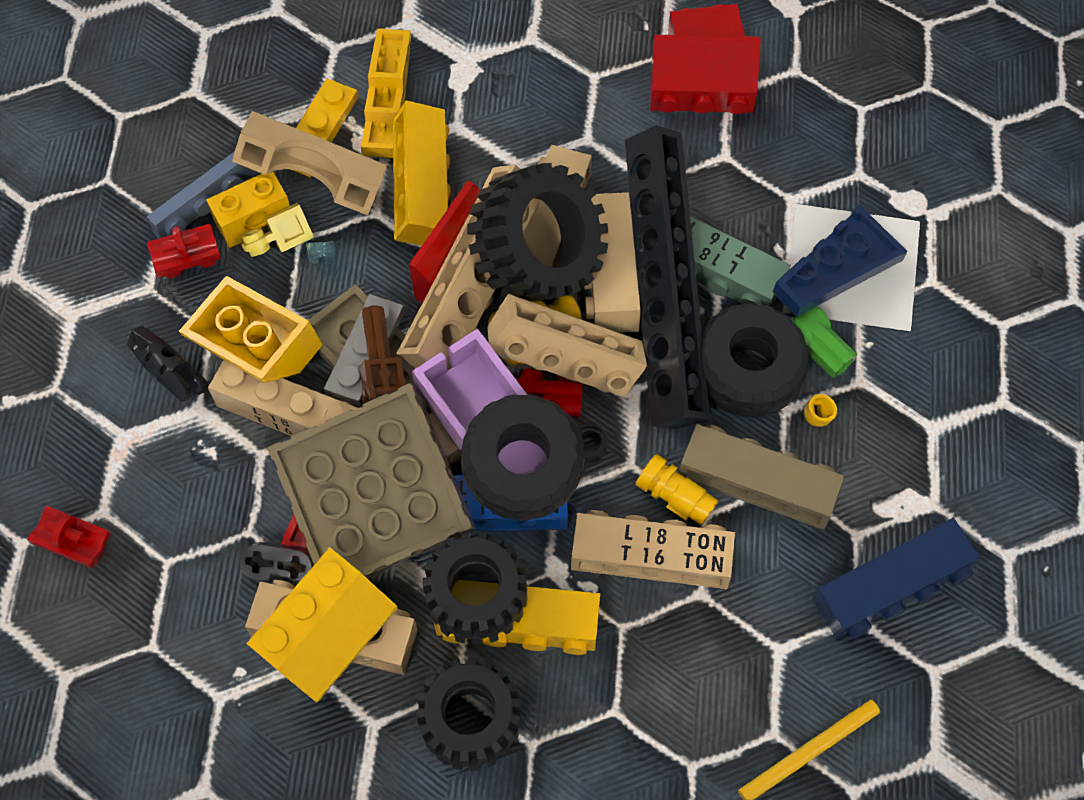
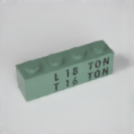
(734, 267)

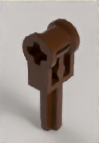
(380, 372)

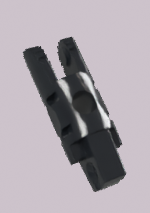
(166, 364)

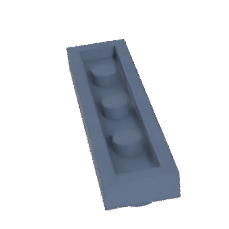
(192, 202)

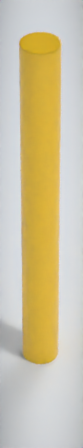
(809, 751)

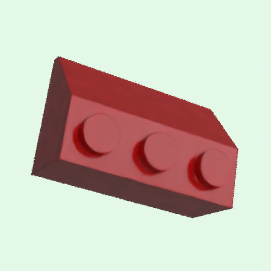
(704, 73)
(436, 247)

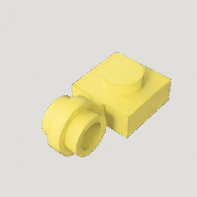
(286, 227)

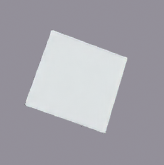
(878, 301)

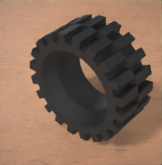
(502, 240)

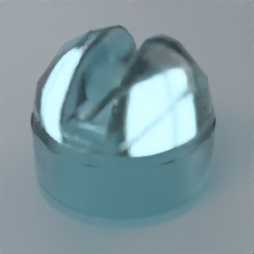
(321, 249)

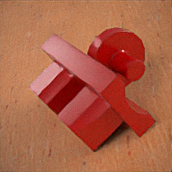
(183, 251)
(562, 392)
(69, 537)

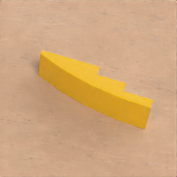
(386, 90)

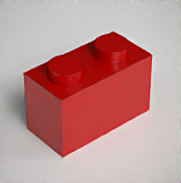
(706, 21)

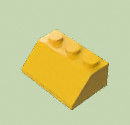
(252, 332)
(322, 625)

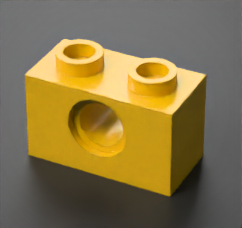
(246, 207)

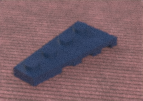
(841, 261)

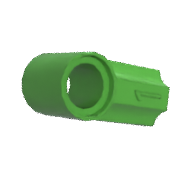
(824, 343)

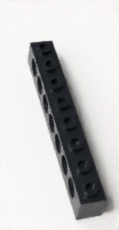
(666, 279)

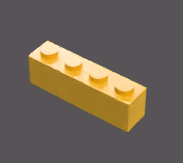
(419, 171)
(549, 619)

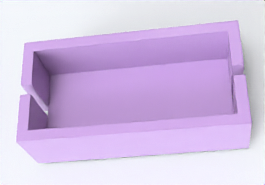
(464, 390)

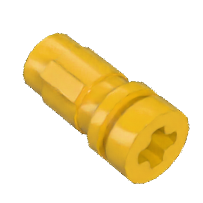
(682, 494)

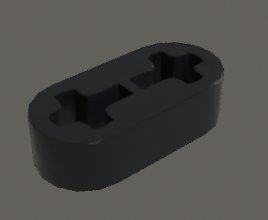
(279, 554)

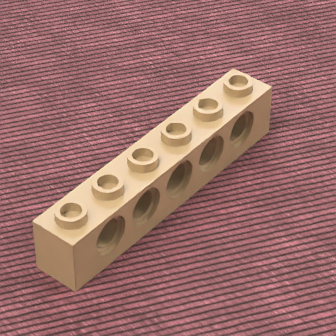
(453, 284)

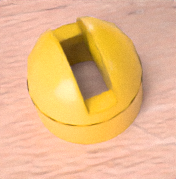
(825, 410)

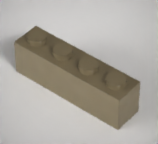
(761, 475)

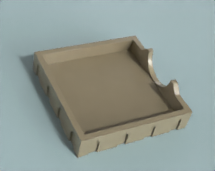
(373, 484)

